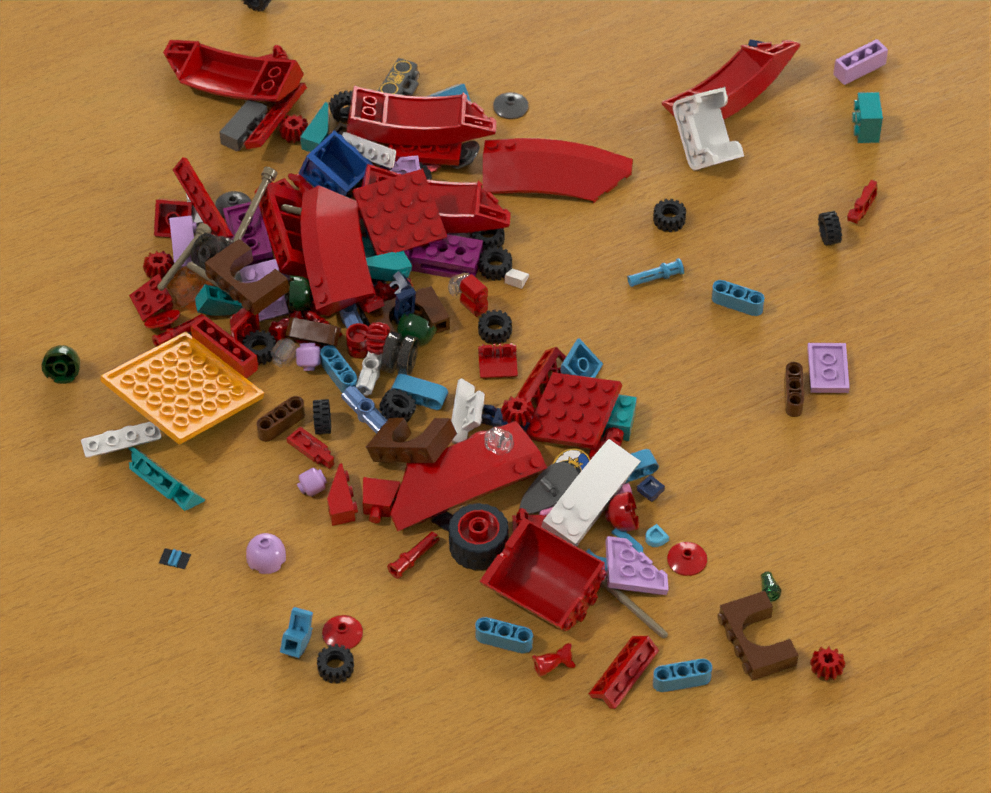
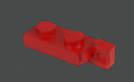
(863, 203)
(311, 447)

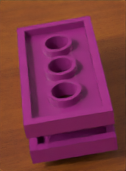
(255, 234)
(447, 257)

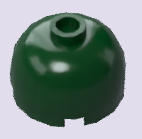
(300, 294)
(417, 327)
(61, 364)

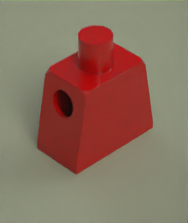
(379, 497)

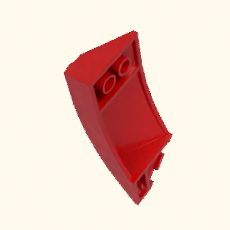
(232, 73)
(744, 75)
(416, 118)
(551, 168)
(461, 205)
(333, 250)
(463, 475)

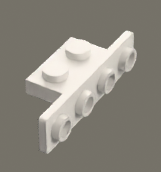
(374, 152)
(466, 410)
(120, 439)

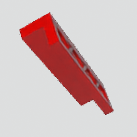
(540, 373)
(626, 671)

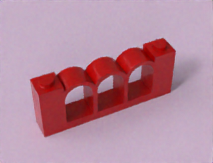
(284, 228)

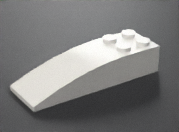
(590, 493)

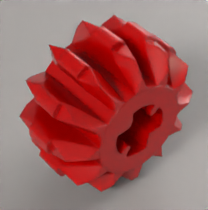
(293, 128)
(157, 264)
(376, 337)
(517, 410)
(827, 663)

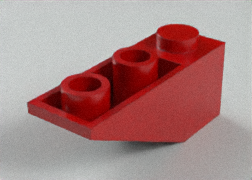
(339, 500)

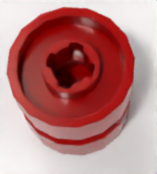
(356, 340)

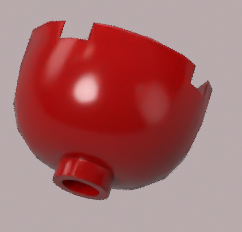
(622, 512)

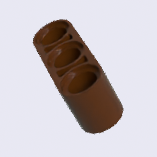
(313, 332)
(794, 389)
(280, 418)

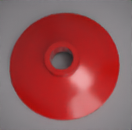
(162, 320)
(684, 564)
(348, 637)

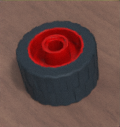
(477, 535)

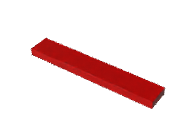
(273, 118)
(201, 200)

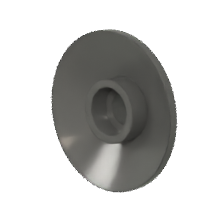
(510, 105)
(468, 153)
(230, 199)

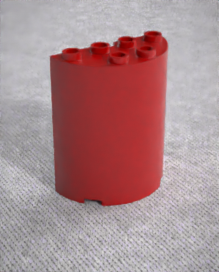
(546, 575)

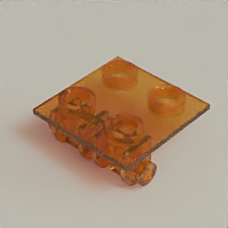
(186, 286)

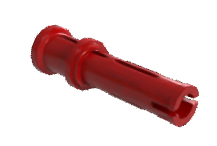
(173, 332)
(407, 559)

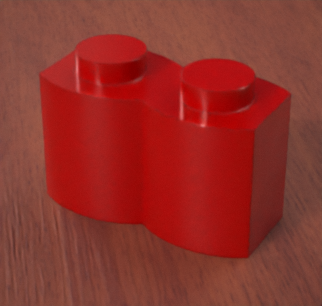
(474, 295)

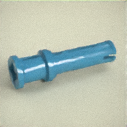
(665, 270)

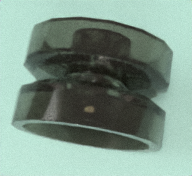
(208, 246)
(399, 353)

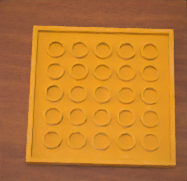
(182, 387)

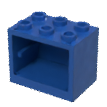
(335, 166)

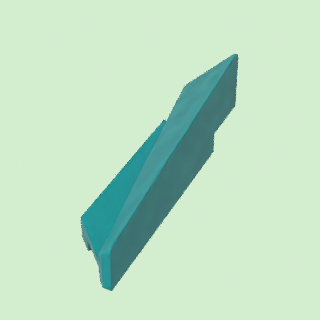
(163, 480)

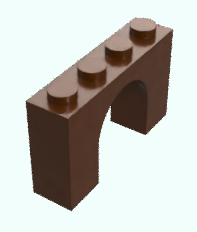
(253, 295)
(426, 306)
(390, 442)
(756, 659)

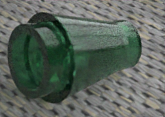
(770, 586)

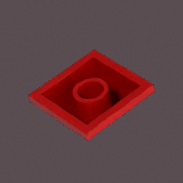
(169, 209)
(243, 323)

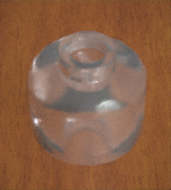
(454, 284)
(284, 352)
(498, 441)

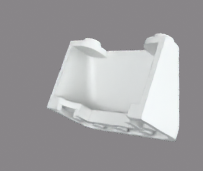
(704, 129)

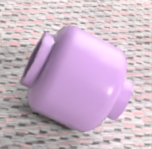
(308, 356)
(312, 482)

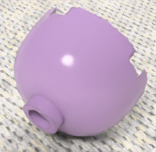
(265, 553)

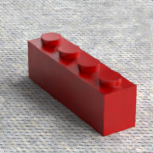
(225, 346)

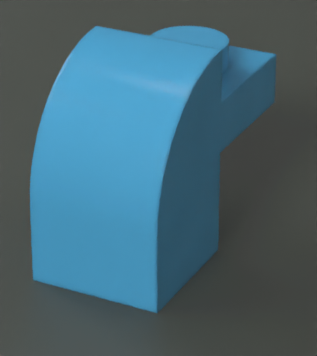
(298, 634)

